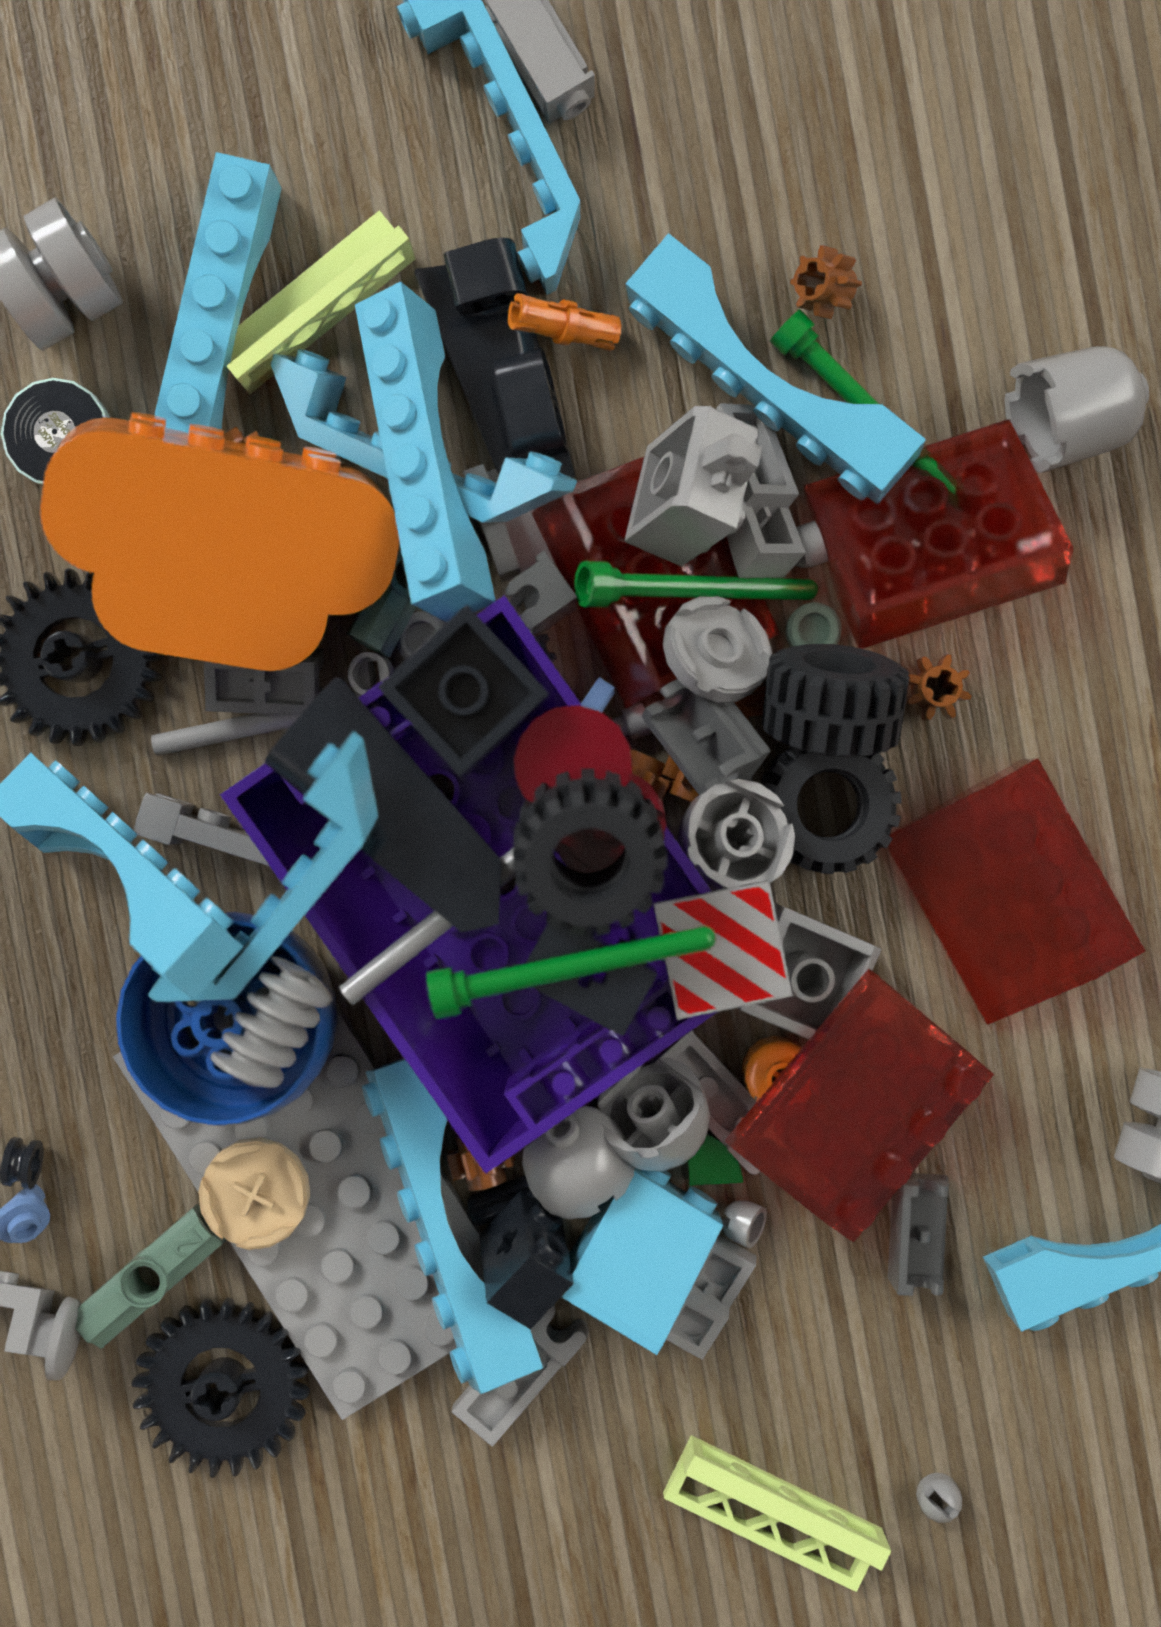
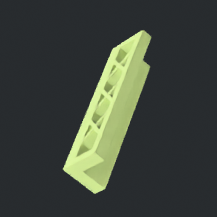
(319, 298)
(779, 1503)

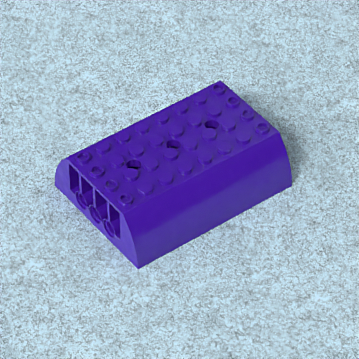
(512, 1057)

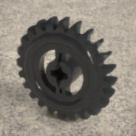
(25, 672)
(199, 1426)

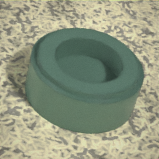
(813, 625)

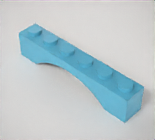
(225, 254)
(857, 440)
(437, 541)
(166, 924)
(1050, 1278)
(489, 1343)

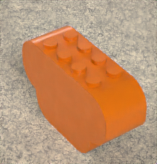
(215, 539)

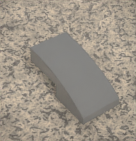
(711, 1297)

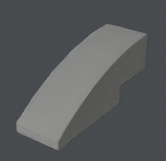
(767, 539)

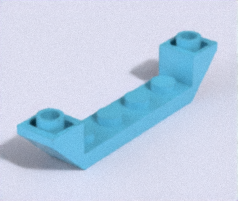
(549, 239)
(312, 401)
(346, 797)

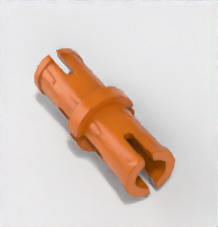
(564, 322)

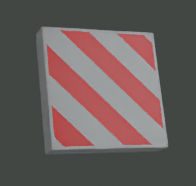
(746, 959)

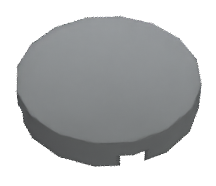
(717, 649)

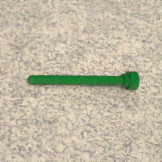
(800, 341)
(600, 584)
(454, 990)

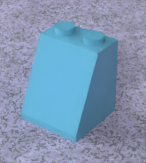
(643, 1256)

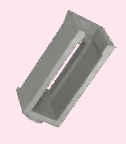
(544, 56)

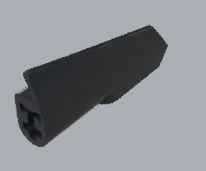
(497, 367)
(417, 828)

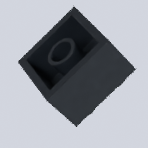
(464, 691)

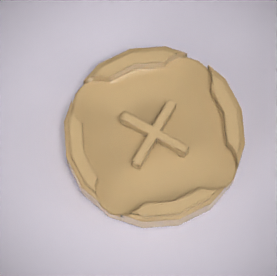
(254, 1193)

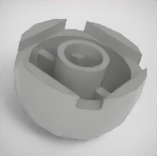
(737, 835)
(660, 1114)
(575, 1166)

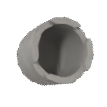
(1076, 405)

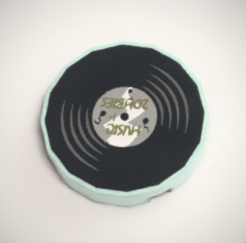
(41, 419)

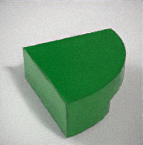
(713, 1164)

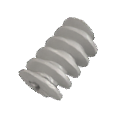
(275, 1027)

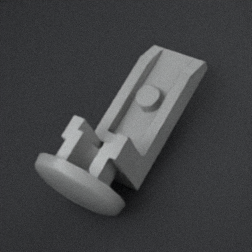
(37, 1331)

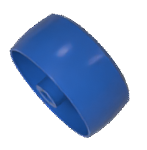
(184, 1076)

